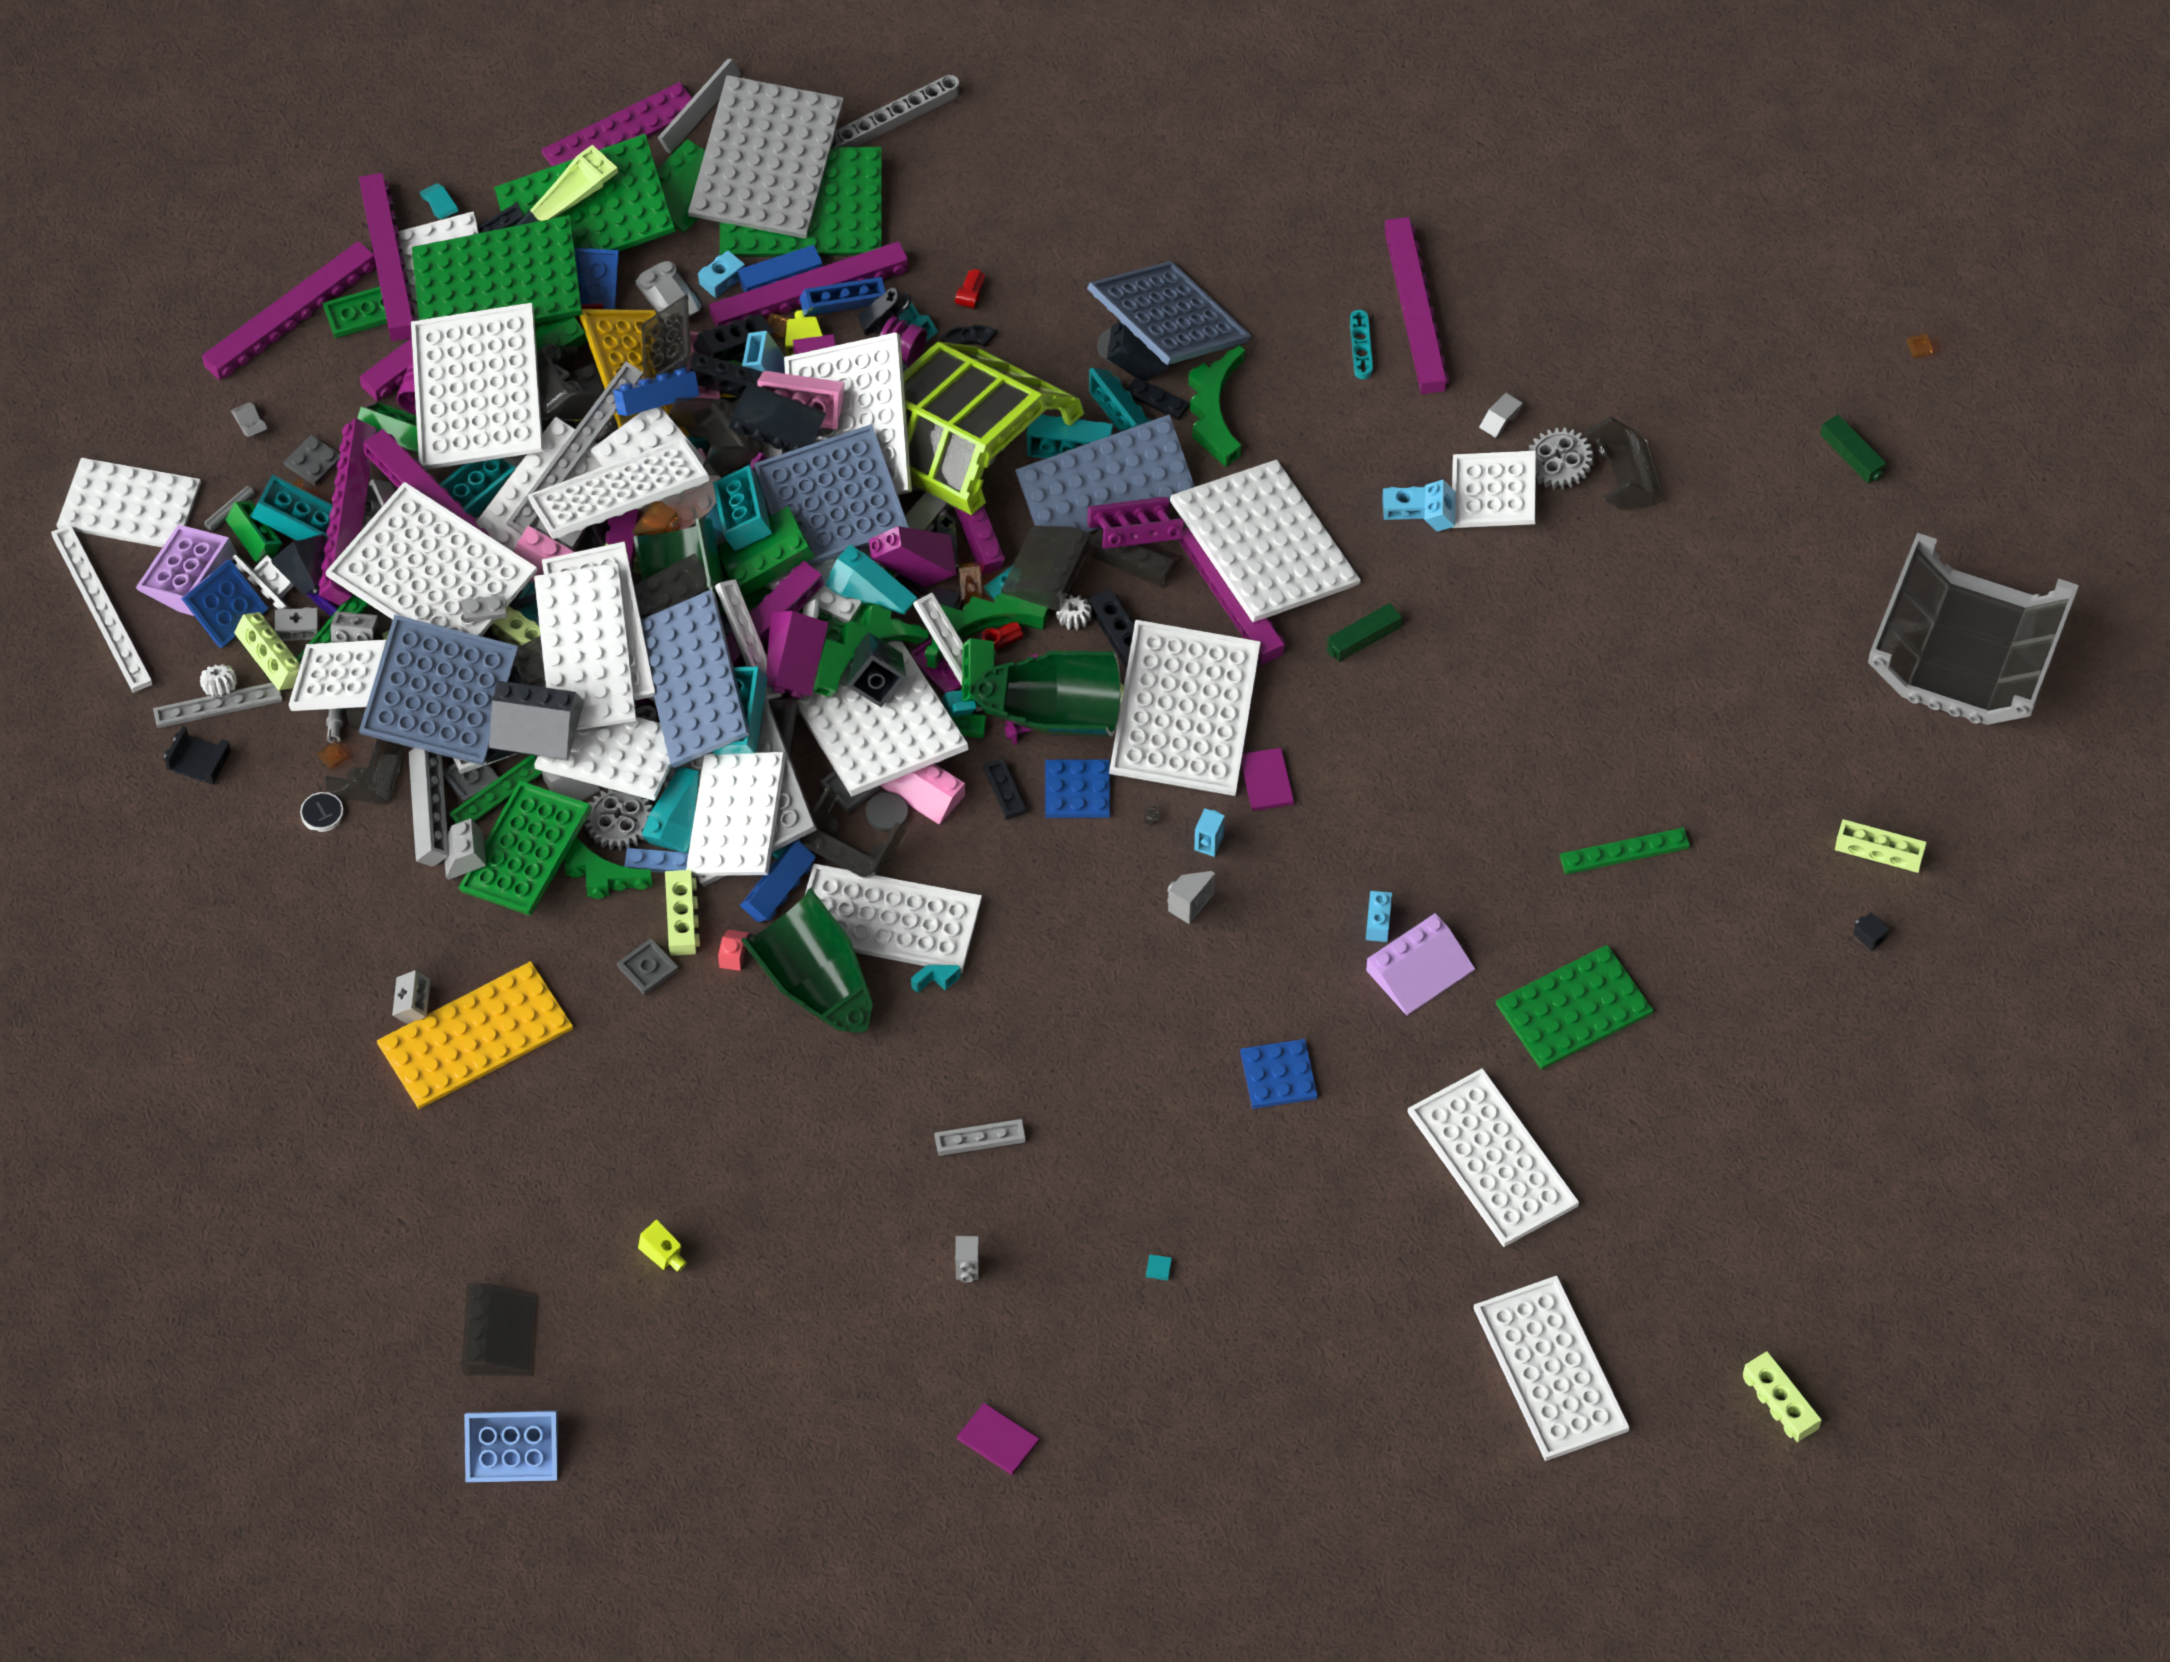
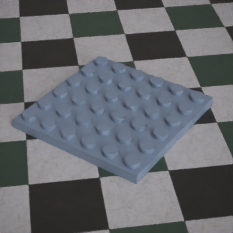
(1169, 312)
(835, 491)
(437, 689)

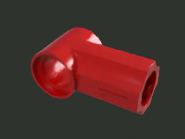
(970, 291)
(1004, 635)

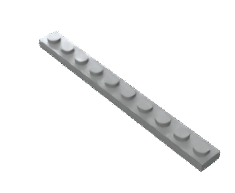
(575, 446)

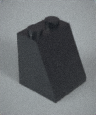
(1133, 354)
(302, 563)
(876, 670)

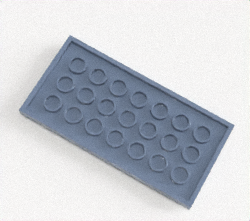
(1114, 469)
(693, 679)

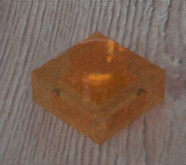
(778, 325)
(1919, 346)
(332, 755)

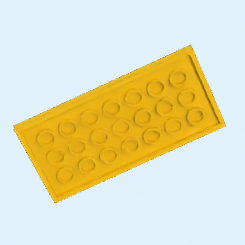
(614, 339)
(474, 1035)

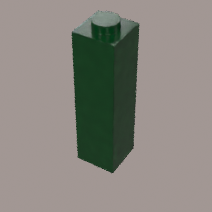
(1853, 449)
(1363, 632)

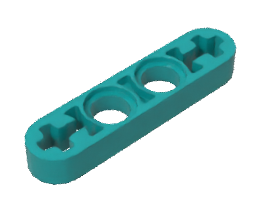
(1364, 344)

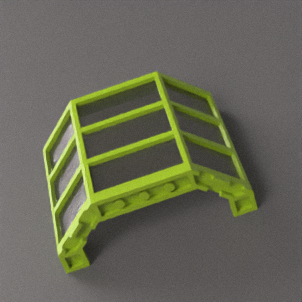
(964, 412)

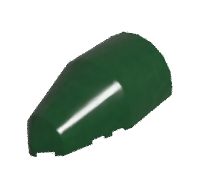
(665, 549)
(1055, 693)
(814, 965)

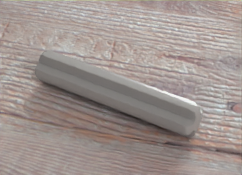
(221, 515)

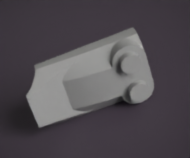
(665, 286)

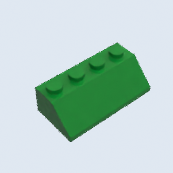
(393, 421)

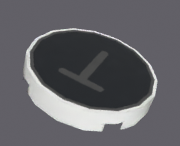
(321, 811)

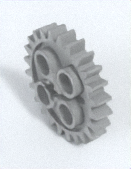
(1566, 472)
(618, 818)

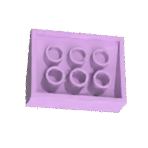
(183, 564)
(1419, 964)

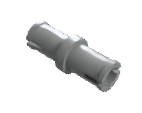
(334, 725)

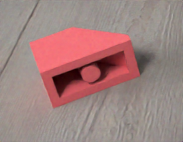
(732, 950)

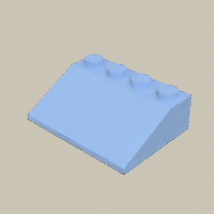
(511, 1446)

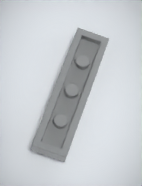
(979, 1137)

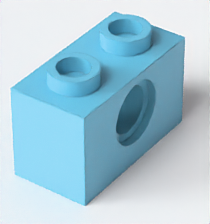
(720, 274)
(1440, 505)
(1395, 509)
(1209, 832)
(1378, 916)

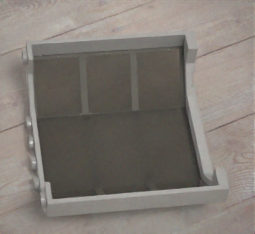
(1967, 639)

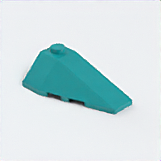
(863, 579)
(674, 813)

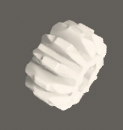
(1074, 612)
(218, 680)

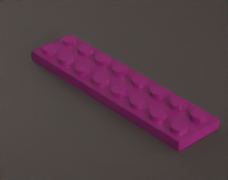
(641, 118)

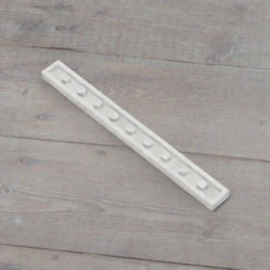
(101, 608)

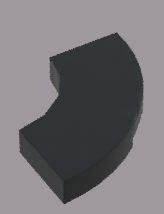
(969, 335)

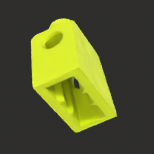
(800, 328)
(661, 1247)

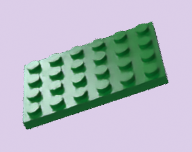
(526, 848)
(1574, 1007)

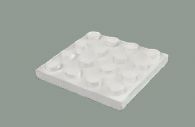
(1494, 489)
(336, 675)

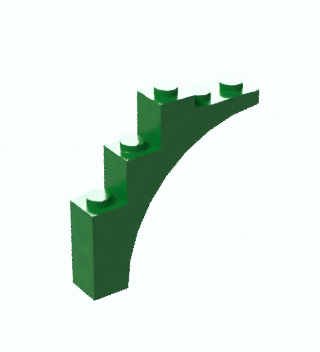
(1210, 428)
(984, 614)
(837, 655)
(602, 874)

